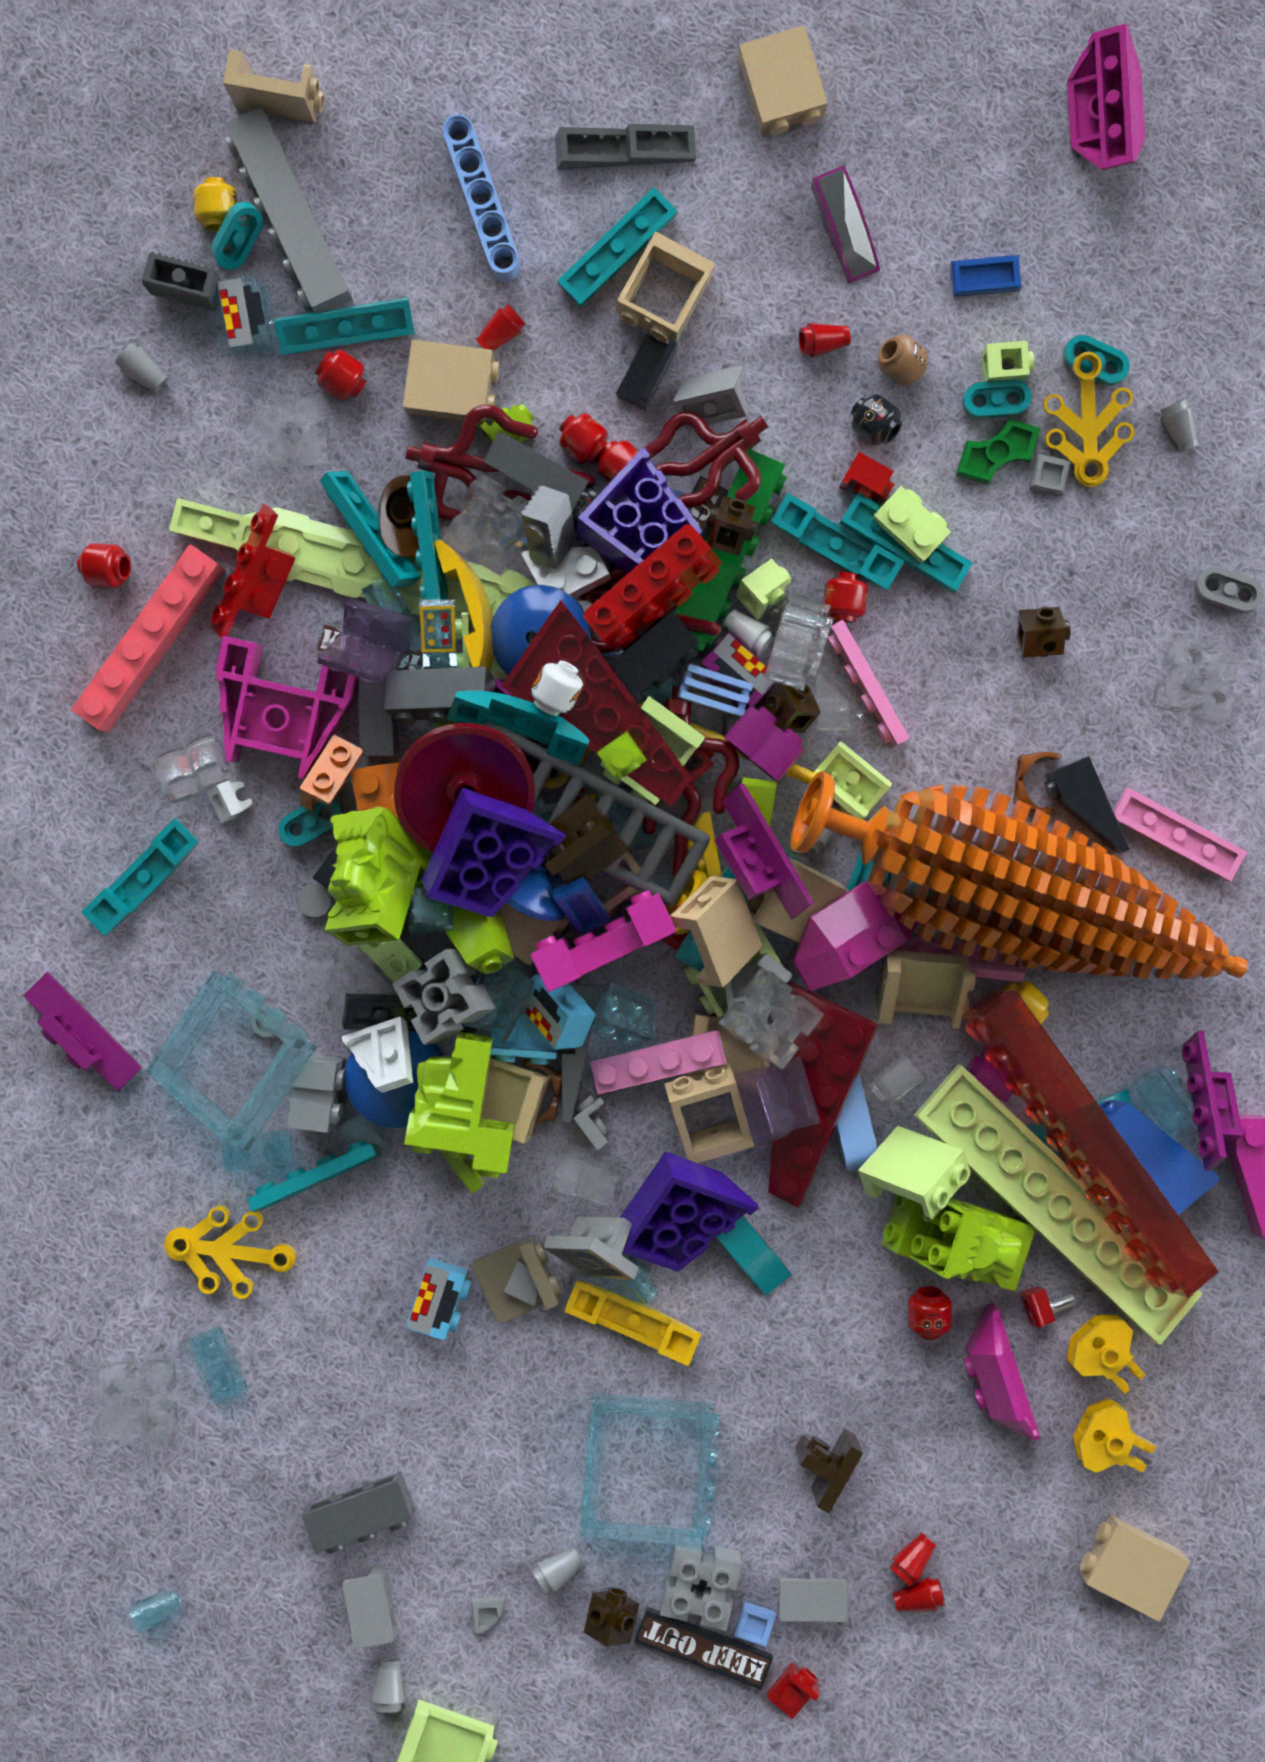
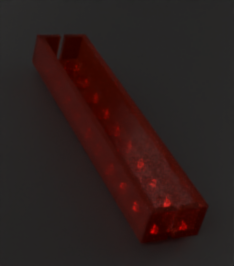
(1089, 1143)

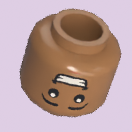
(903, 359)

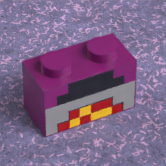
(738, 662)

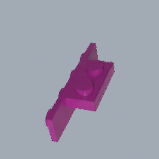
(758, 856)
(79, 1033)
(1213, 1102)

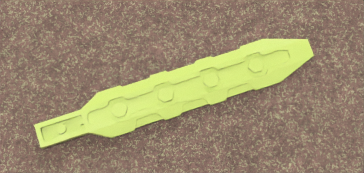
(327, 554)

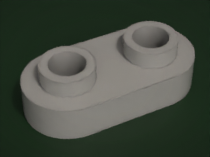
(1227, 589)

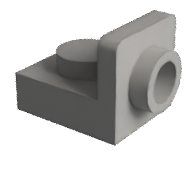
(592, 1127)

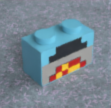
(559, 1014)
(437, 1299)

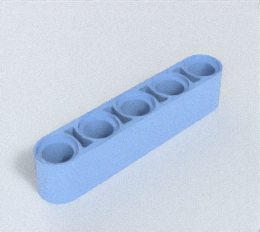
(478, 183)
(855, 1129)

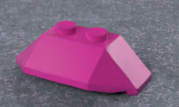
(1107, 100)
(847, 938)
(997, 1375)

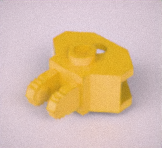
(1107, 1352)
(1111, 1440)

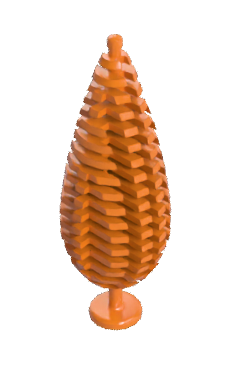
(1016, 886)

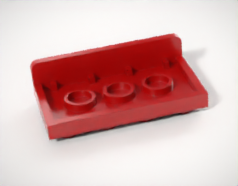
(653, 589)

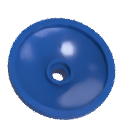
(523, 613)
(536, 895)
(394, 1106)

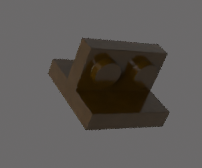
(589, 842)
(831, 1466)

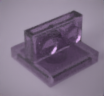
(777, 1099)

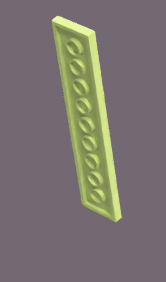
(1047, 1198)

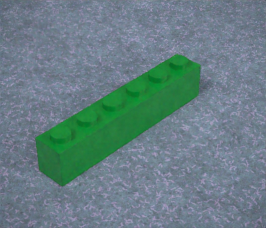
(711, 599)

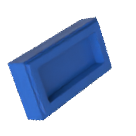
(985, 276)
(581, 905)

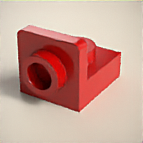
(793, 1690)

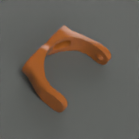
(1023, 764)
(556, 1079)

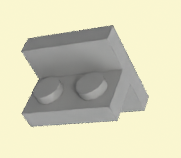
(595, 1248)

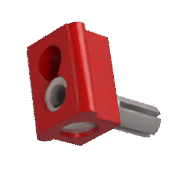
(1039, 1308)

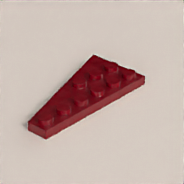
(604, 705)
(831, 1063)

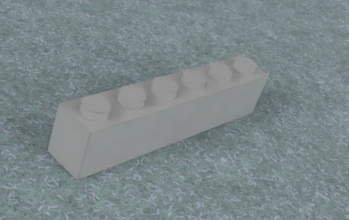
(288, 211)

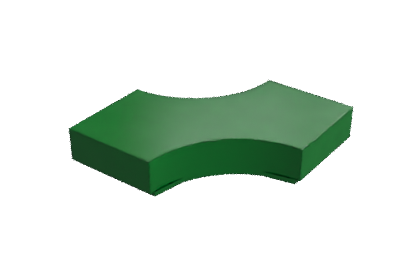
(983, 458)

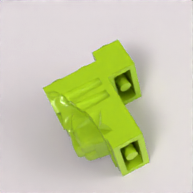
(373, 876)
(452, 1105)
(961, 1241)

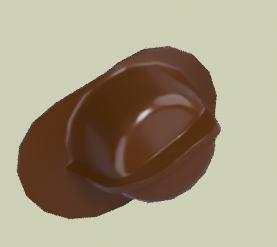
(396, 518)

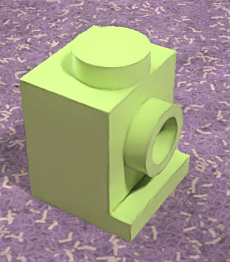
(1015, 353)
(763, 588)

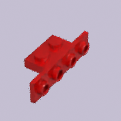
(257, 577)

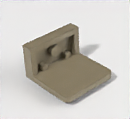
(496, 1268)

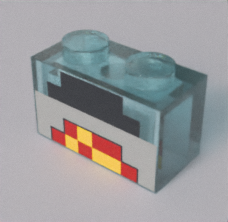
(246, 315)

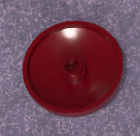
(455, 759)

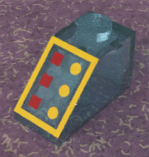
(438, 633)

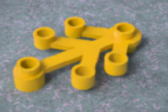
(1089, 426)
(224, 1250)

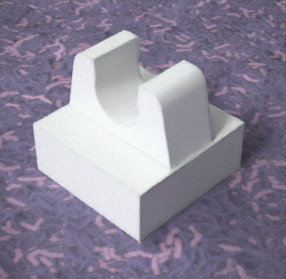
(226, 802)

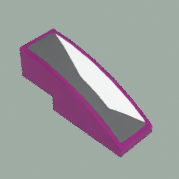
(845, 223)

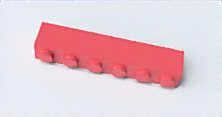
(148, 639)

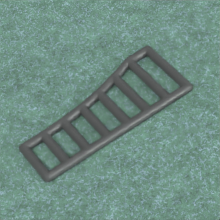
(639, 810)

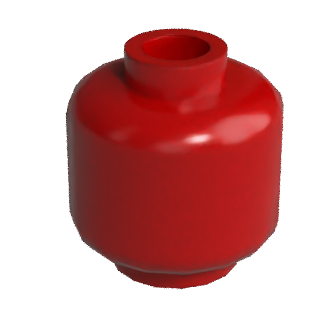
(340, 375)
(104, 565)

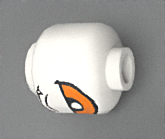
(556, 688)

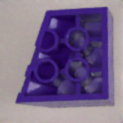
(633, 515)
(486, 853)
(682, 1211)

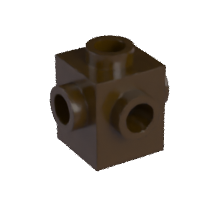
(731, 525)
(1042, 632)
(792, 707)
(611, 1617)

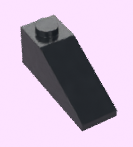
(1083, 797)

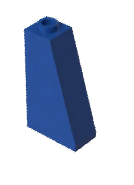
(1168, 1163)

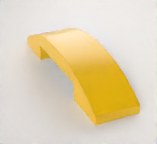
(478, 643)
(633, 1320)

